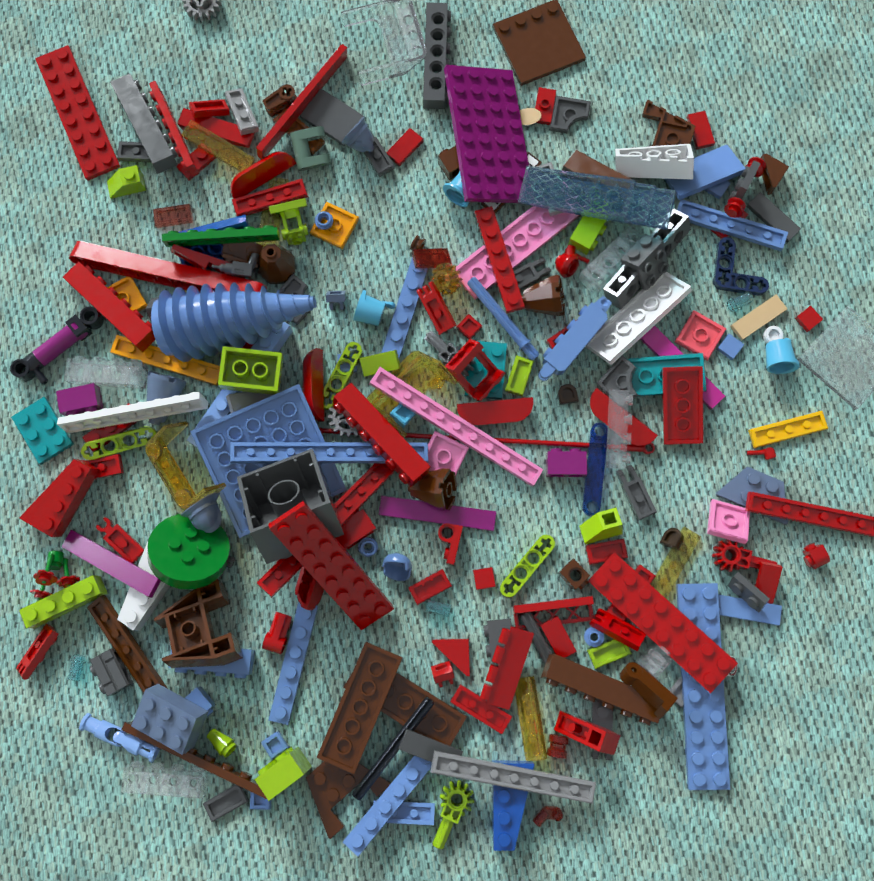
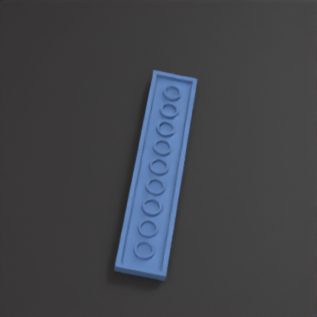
(704, 712)

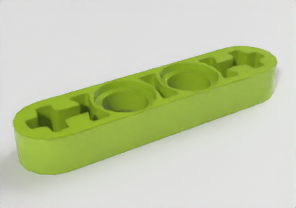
(343, 377)
(119, 443)
(525, 564)

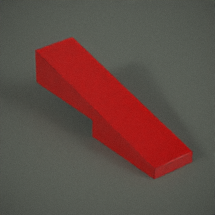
(223, 129)
(197, 259)

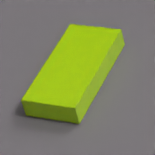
(385, 360)
(519, 376)
(608, 653)

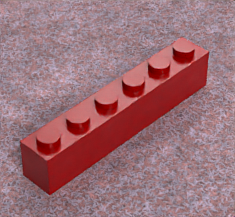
(110, 306)
(381, 435)

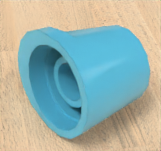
(455, 191)
(370, 310)
(781, 357)

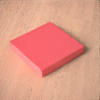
(700, 335)

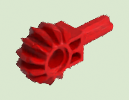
(740, 559)

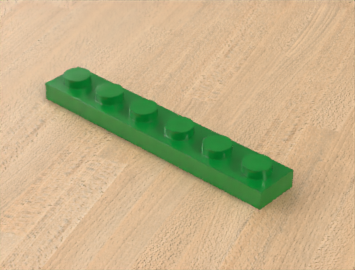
(227, 236)

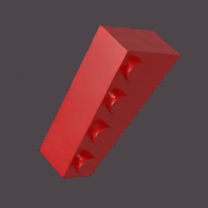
(61, 499)

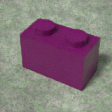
(79, 399)
(566, 463)

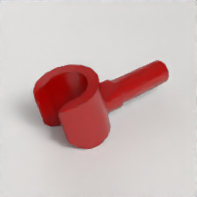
(572, 250)
(769, 453)

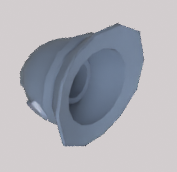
(360, 137)
(205, 513)

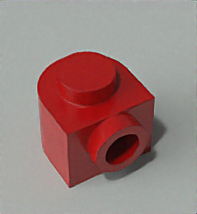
(815, 555)

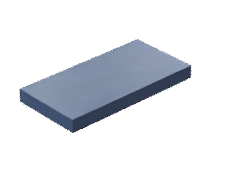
(708, 171)

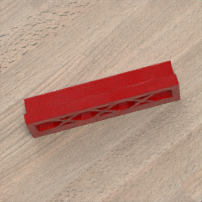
(555, 605)

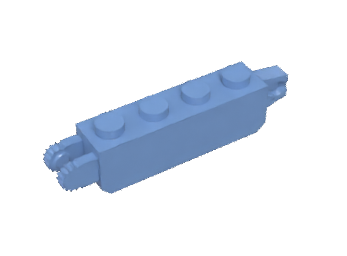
(575, 339)

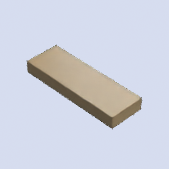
(758, 317)

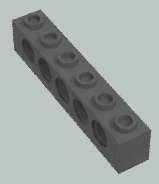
(436, 14)
(626, 280)

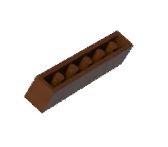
(598, 687)

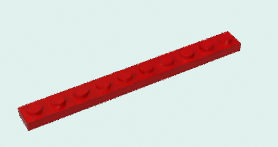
(346, 506)

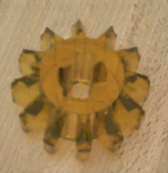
(446, 278)

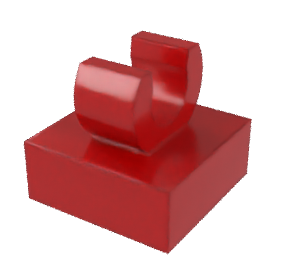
(442, 672)

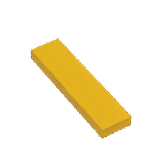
(788, 429)

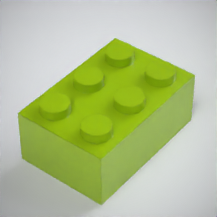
(250, 370)
(282, 772)

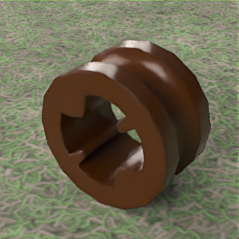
(418, 243)

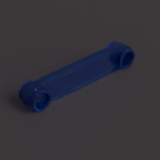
(595, 469)

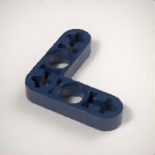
(731, 277)

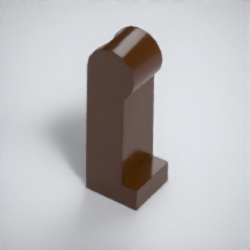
(648, 687)

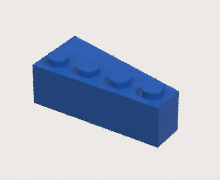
(507, 811)

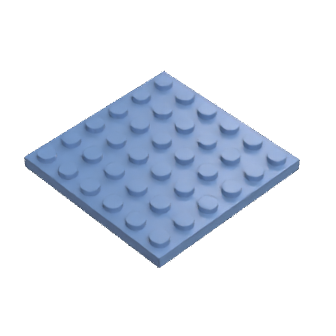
(273, 419)

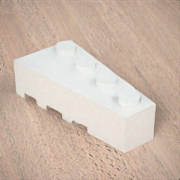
(656, 162)
(137, 606)

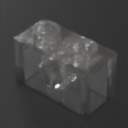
(654, 660)

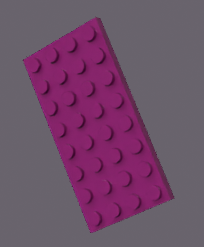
(487, 133)

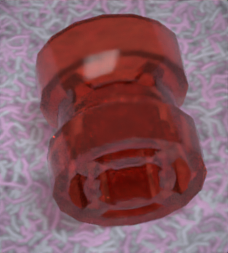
(555, 750)

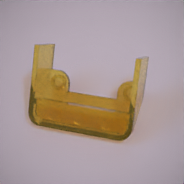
(417, 371)
(170, 471)

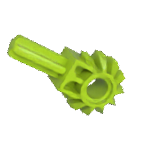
(452, 811)

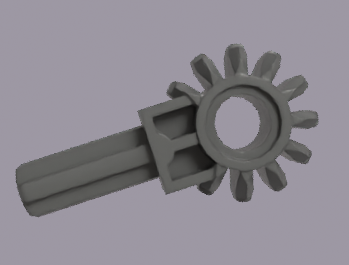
(446, 351)

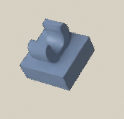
(336, 297)

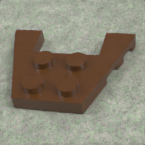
(671, 129)
(331, 785)

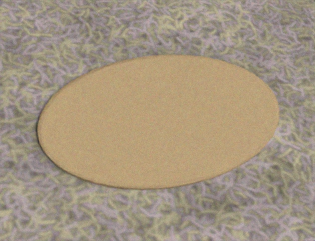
(529, 116)

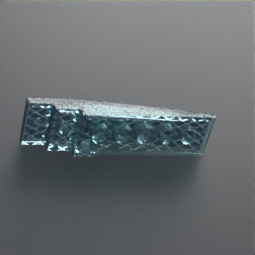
(598, 196)

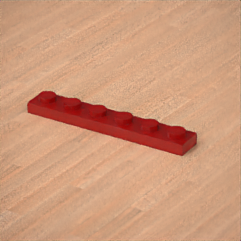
(174, 134)
(499, 260)

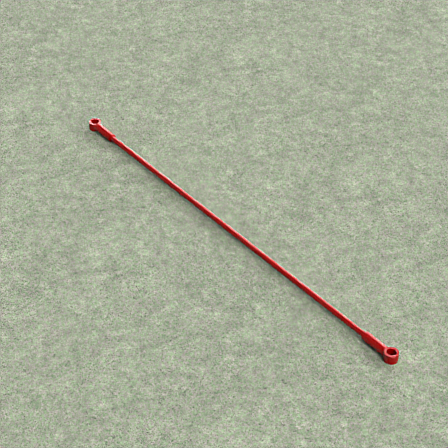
(634, 448)

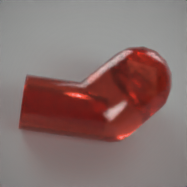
(548, 812)

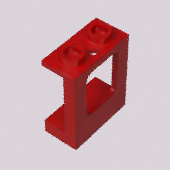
(463, 358)

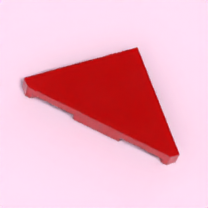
(456, 651)

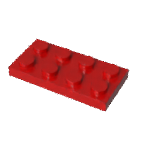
(682, 405)

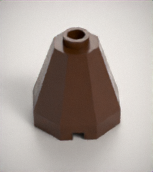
(276, 264)
(545, 297)
(436, 488)

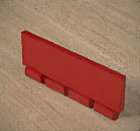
(509, 669)

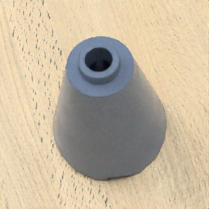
(162, 387)

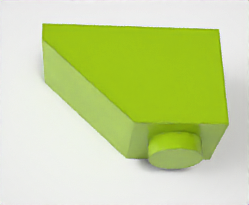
(126, 182)

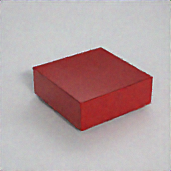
(808, 318)
(469, 327)
(484, 578)

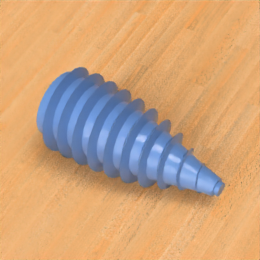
(207, 320)

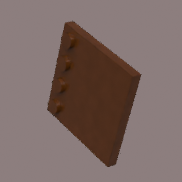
(538, 42)

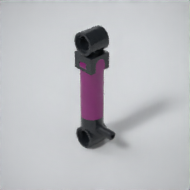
(75, 330)

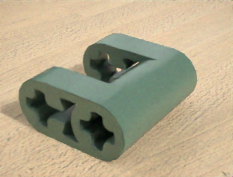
(302, 150)

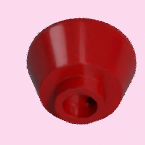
(566, 264)

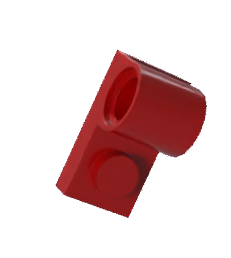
(450, 553)

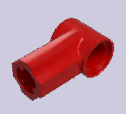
(277, 634)

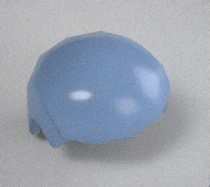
(397, 567)

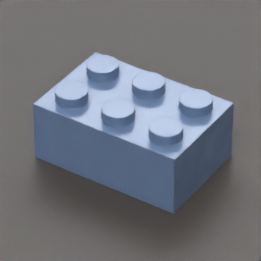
(169, 718)

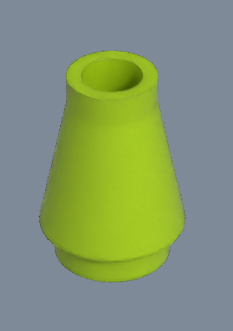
(222, 743)

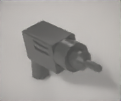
(239, 269)

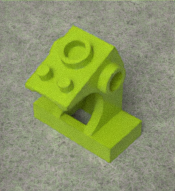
(287, 211)

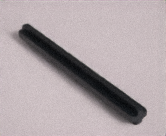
(392, 749)

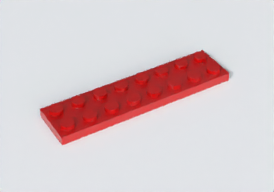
(77, 113)
(331, 565)
(662, 622)

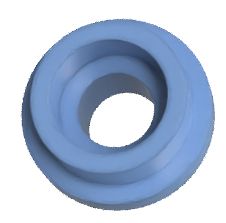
(321, 216)
(367, 552)
(587, 634)

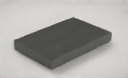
(331, 114)

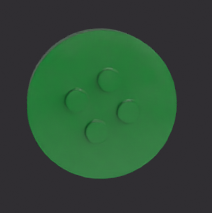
(186, 555)

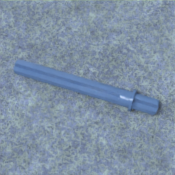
(503, 318)

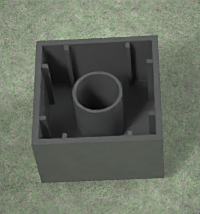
(277, 489)

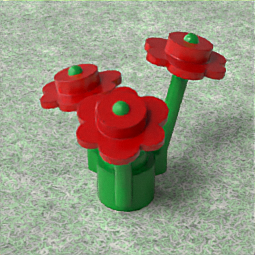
(45, 578)

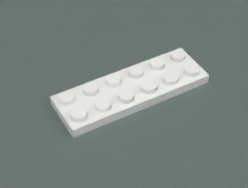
(638, 317)

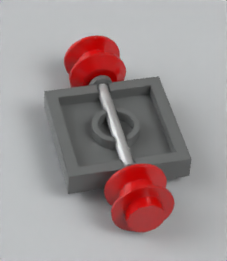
(735, 204)

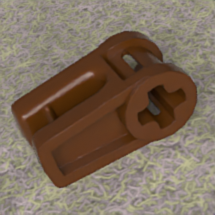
(279, 100)

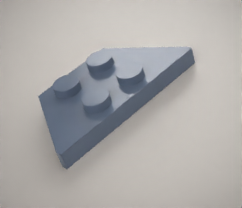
(752, 481)

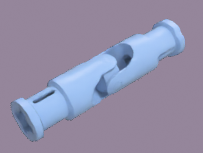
(129, 742)

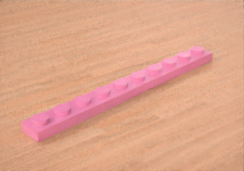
(456, 426)

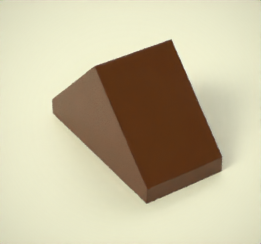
(773, 172)

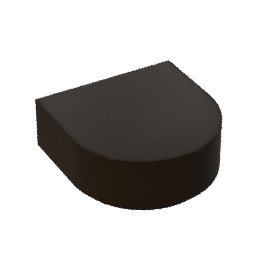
(567, 394)
(672, 538)

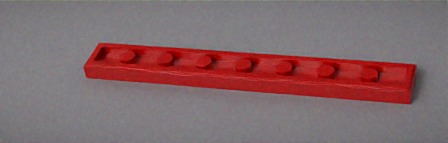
(301, 102)
(810, 514)

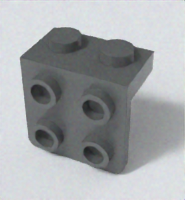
(648, 259)

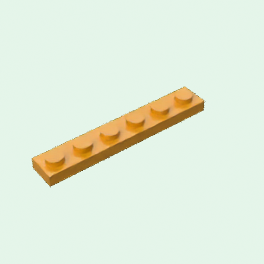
(155, 357)

